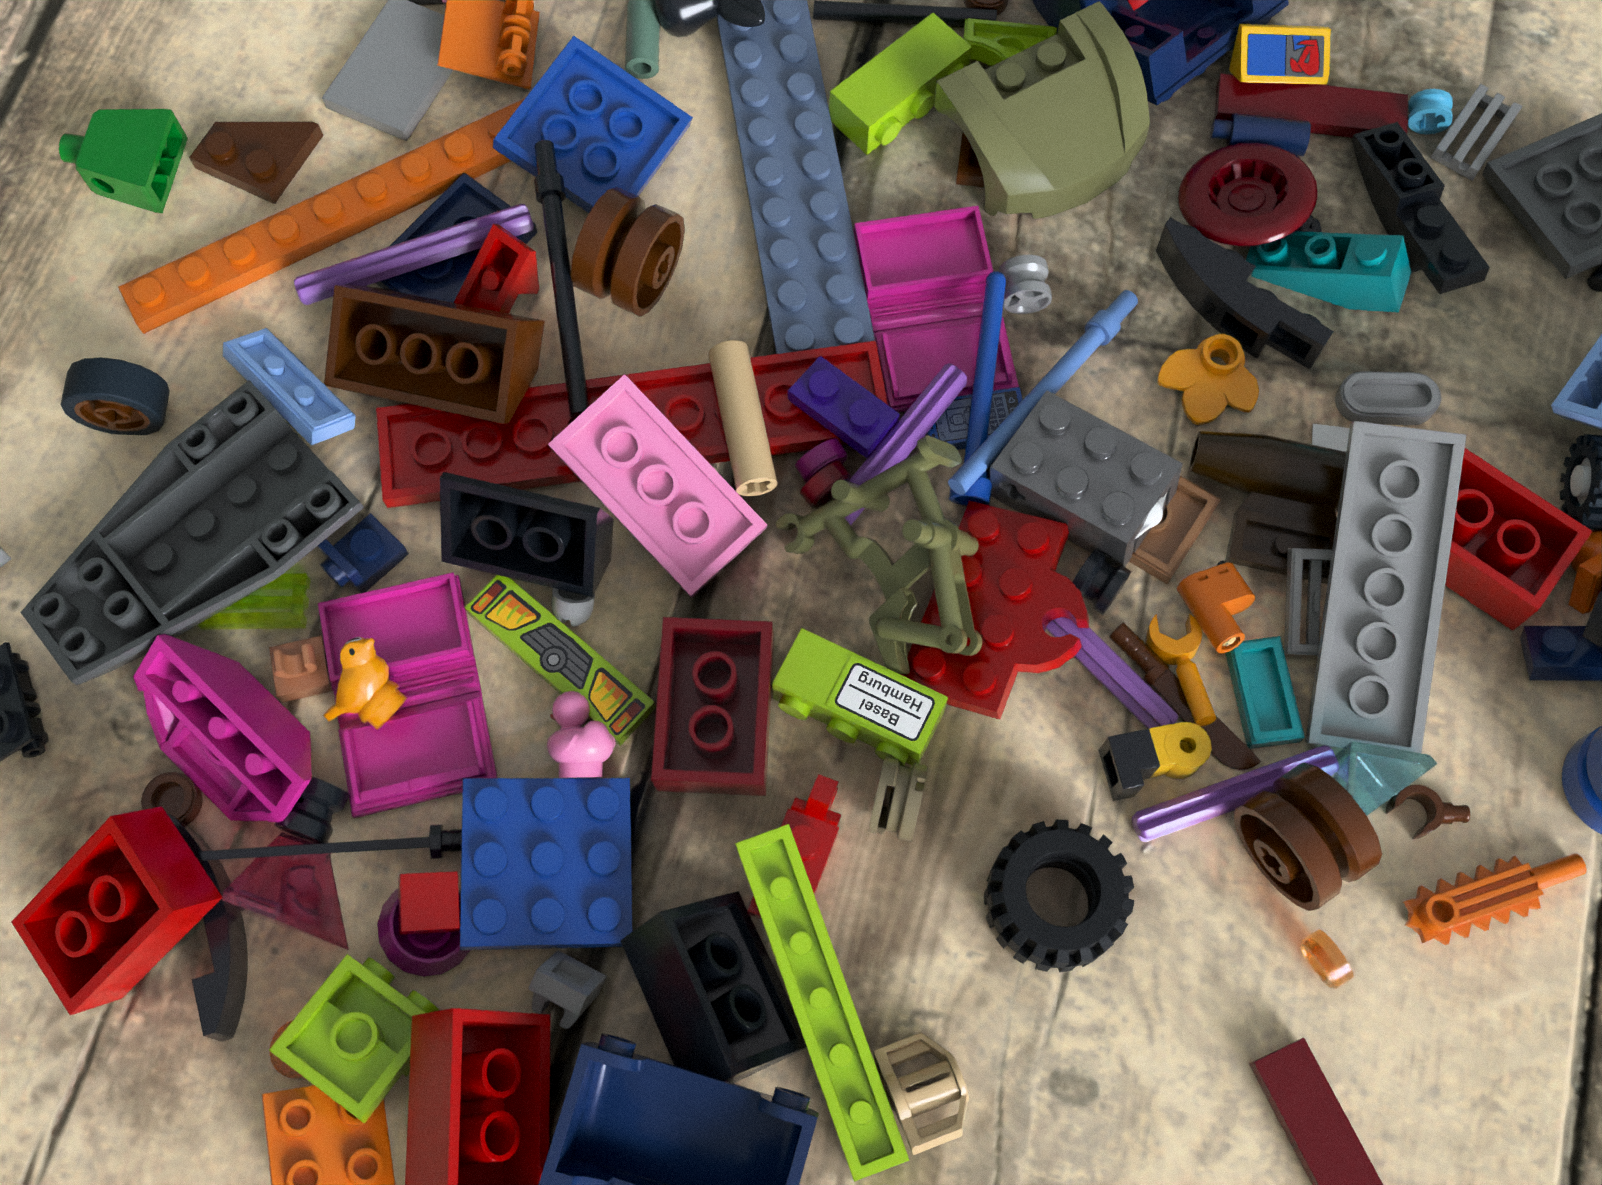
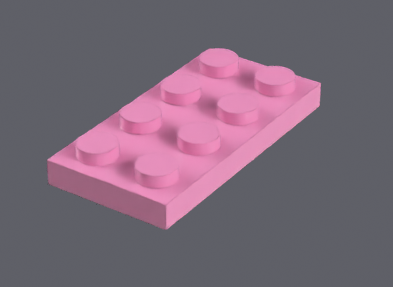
(658, 485)

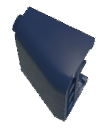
(671, 1126)

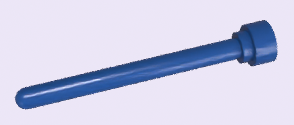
(983, 385)

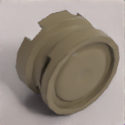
(904, 799)

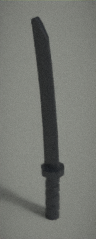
(438, 842)

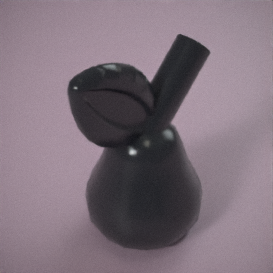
(685, 17)

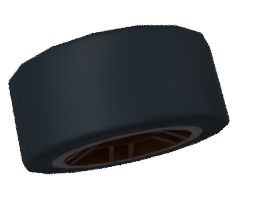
(115, 396)

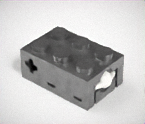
(1087, 476)

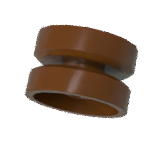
(627, 251)
(1308, 836)

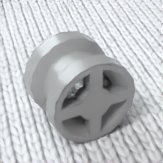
(1026, 284)

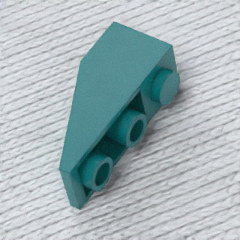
(1337, 268)

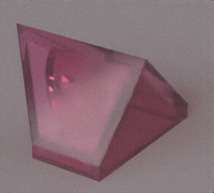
(292, 893)

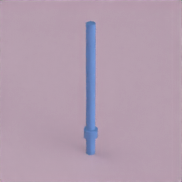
(1098, 332)

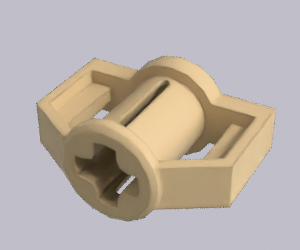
(923, 1090)

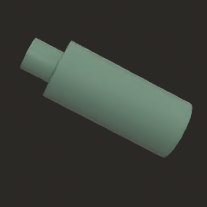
(642, 39)

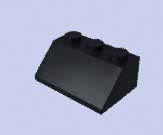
(524, 534)
(713, 989)

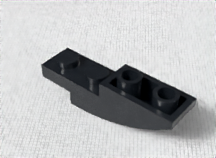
(1409, 205)
(1220, 291)

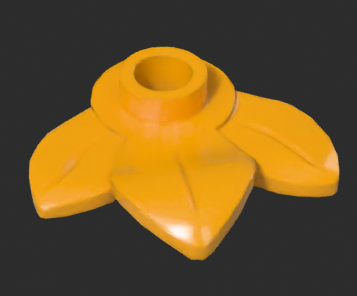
(1208, 385)

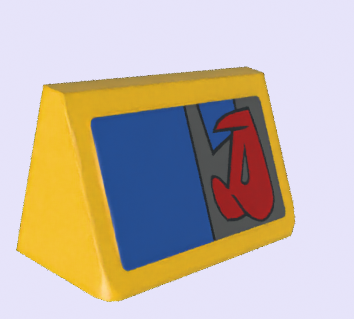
(1281, 54)

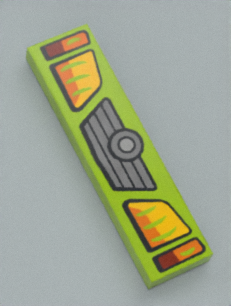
(560, 656)

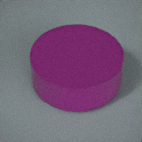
(820, 457)

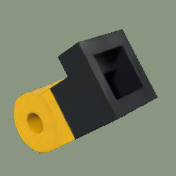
(1153, 752)

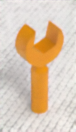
(1180, 653)

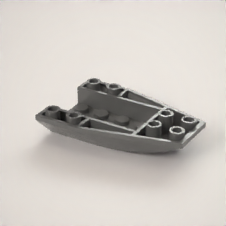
(190, 537)

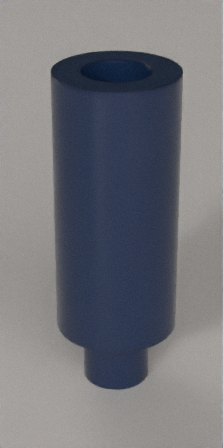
(1279, 132)

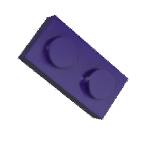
(843, 406)

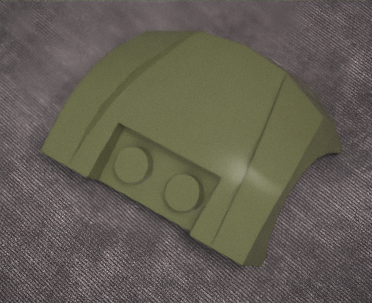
(1054, 117)

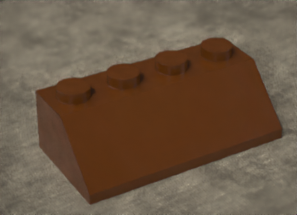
(431, 352)

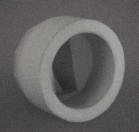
(571, 606)

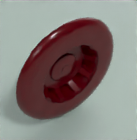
(1235, 191)

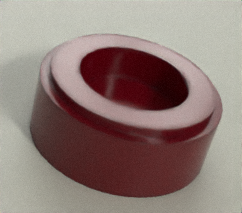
(818, 488)

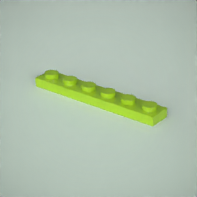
(822, 1003)

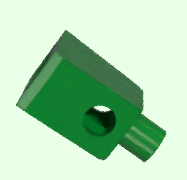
(128, 155)

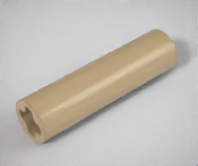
(742, 418)

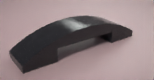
(223, 992)

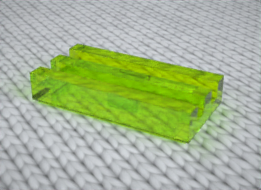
(267, 620)

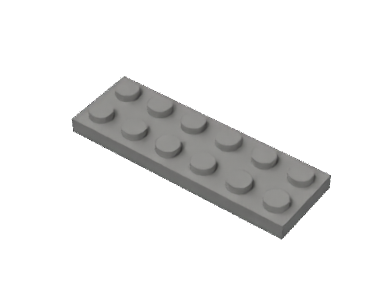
(1385, 587)

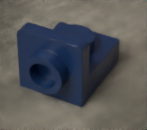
(362, 555)

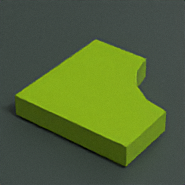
(1000, 40)

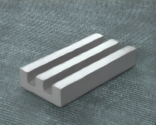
(1492, 107)
(1293, 600)

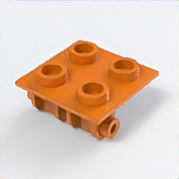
(490, 39)
(322, 1142)

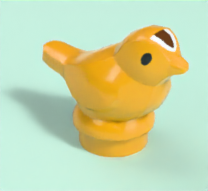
(365, 685)

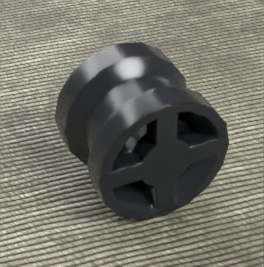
(1100, 581)

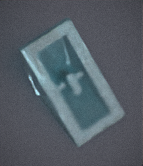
(1378, 772)

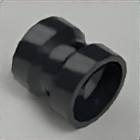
(313, 812)

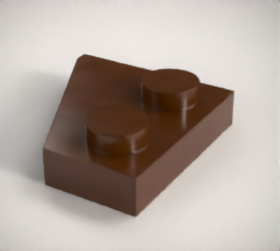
(256, 154)

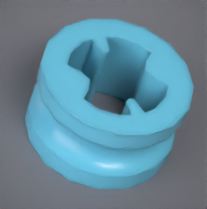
(1430, 111)

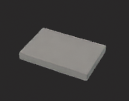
(392, 70)

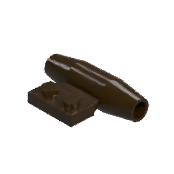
(1290, 497)

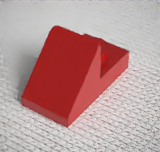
(500, 273)

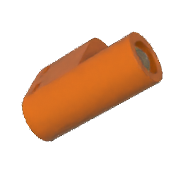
(1213, 599)

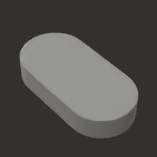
(1388, 398)

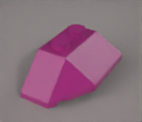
(224, 730)

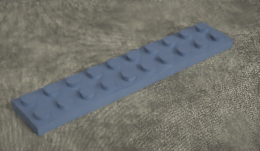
(794, 181)

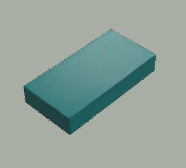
(1264, 693)

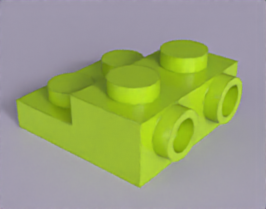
(353, 1036)

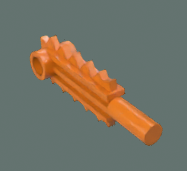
(1486, 896)

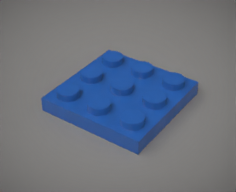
(601, 122)
(545, 863)

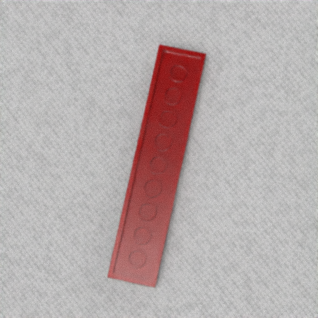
(425, 442)

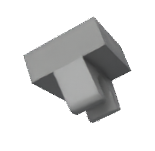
(567, 985)

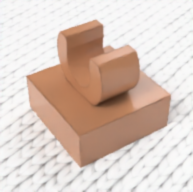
(300, 669)

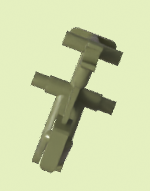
(936, 546)

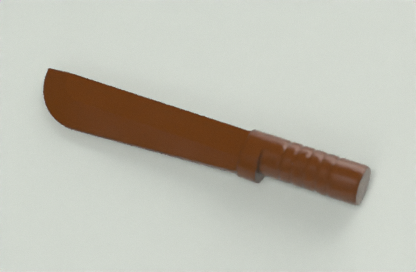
(1224, 742)

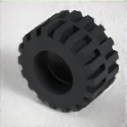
(1087, 861)

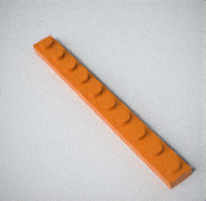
(314, 223)

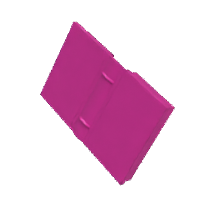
(927, 299)
(441, 725)

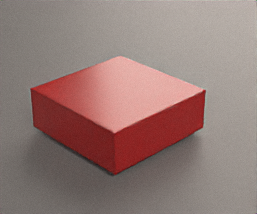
(428, 902)

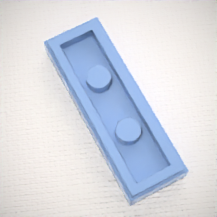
(289, 386)

